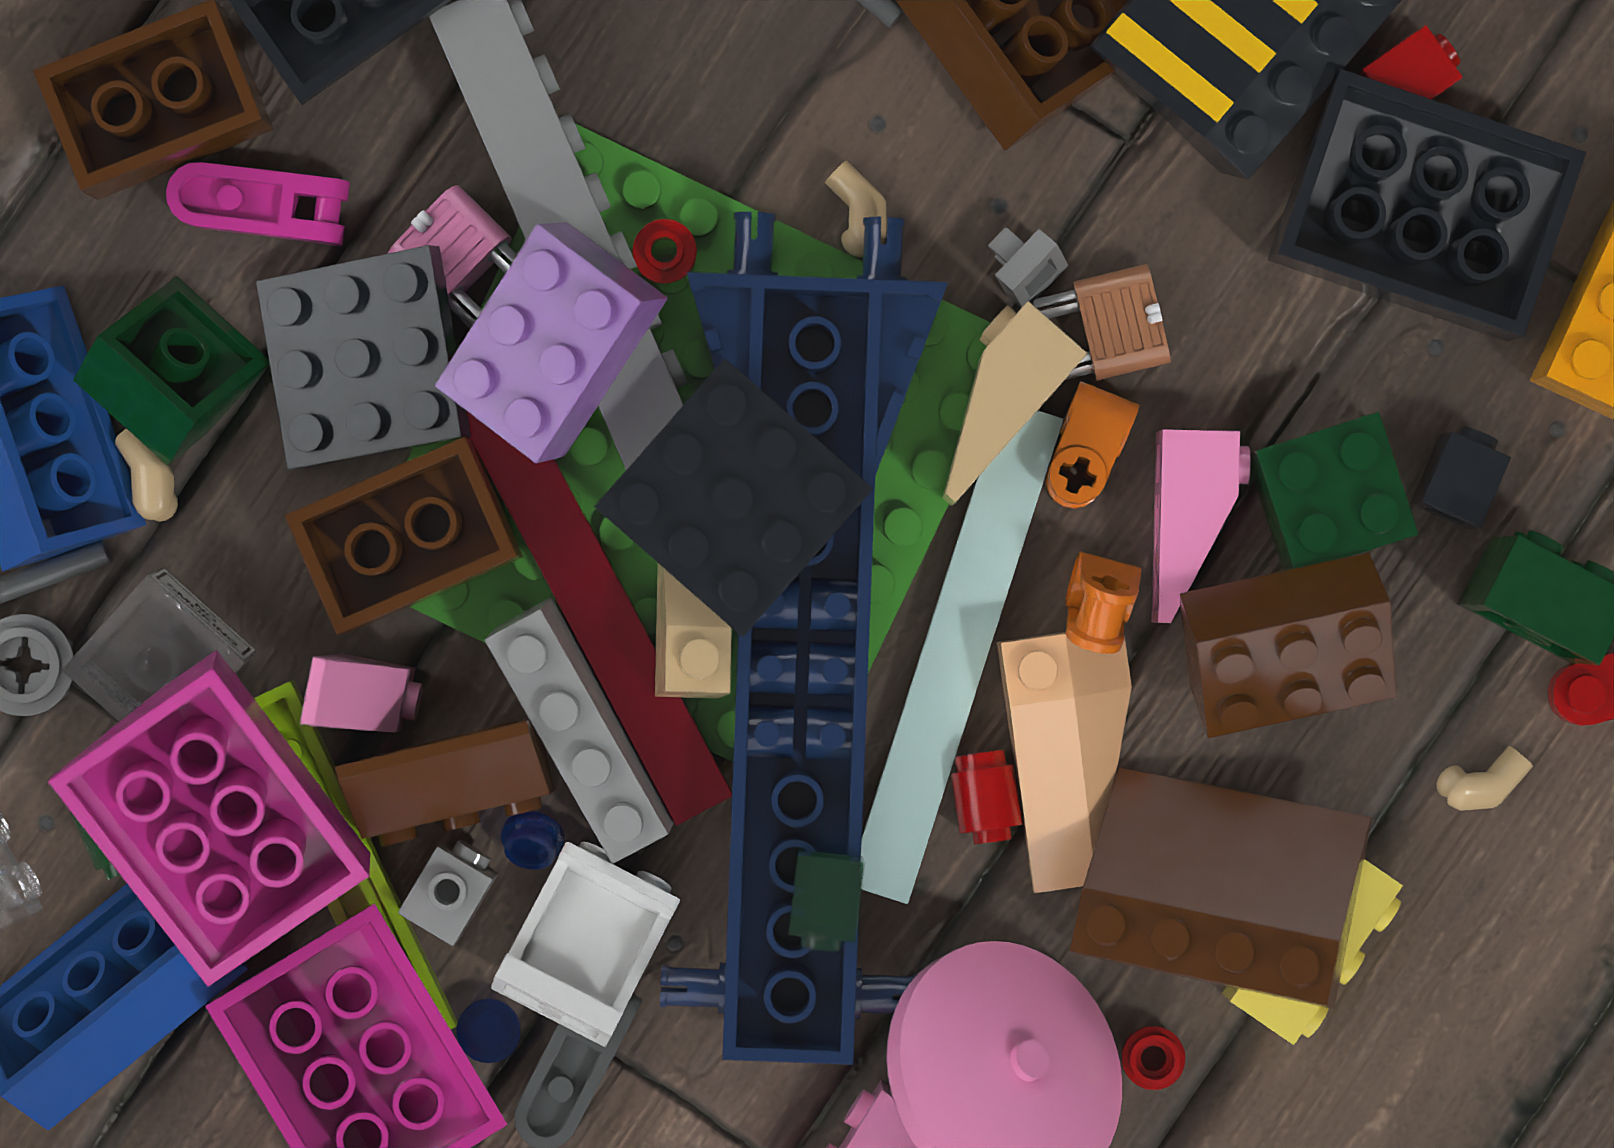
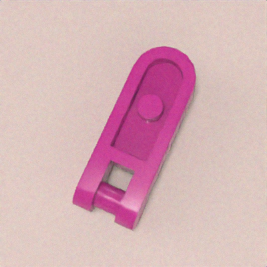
(257, 202)

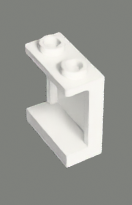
(586, 942)

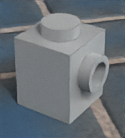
(449, 890)

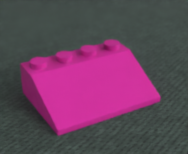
(212, 819)
(354, 1047)

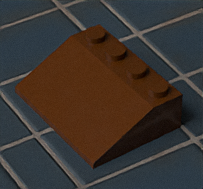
(1017, 57)
(1222, 887)

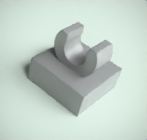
(1028, 266)

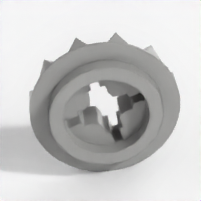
(46, 644)

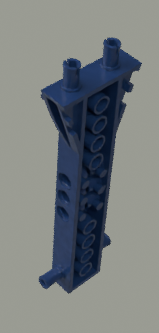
(841, 367)

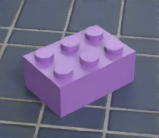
(550, 341)

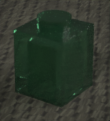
(826, 899)

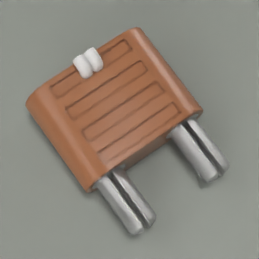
(1118, 321)

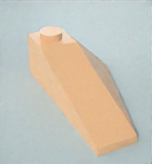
(1066, 745)

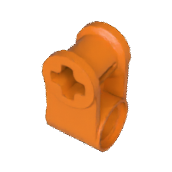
(1093, 436)
(1100, 602)

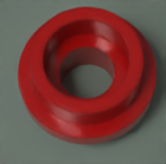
(670, 271)
(1162, 1075)

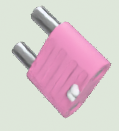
(467, 244)

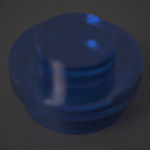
(532, 840)
(488, 1030)

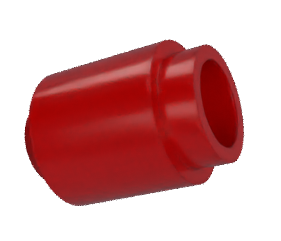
(986, 796)

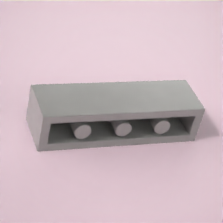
(580, 729)

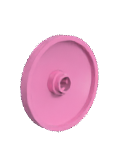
(1002, 1054)

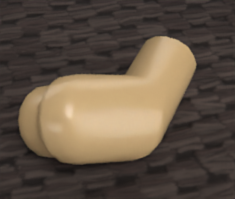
(863, 202)
(150, 479)
(1486, 788)

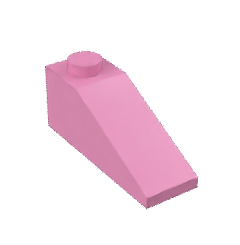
(1192, 498)
(360, 694)

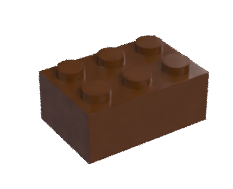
(153, 99)
(403, 536)
(1289, 645)

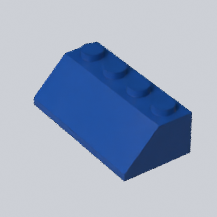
(57, 445)
(93, 1007)

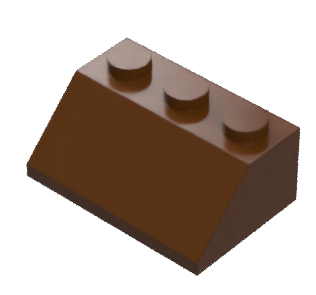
(447, 781)

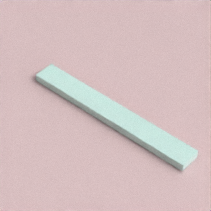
(953, 659)

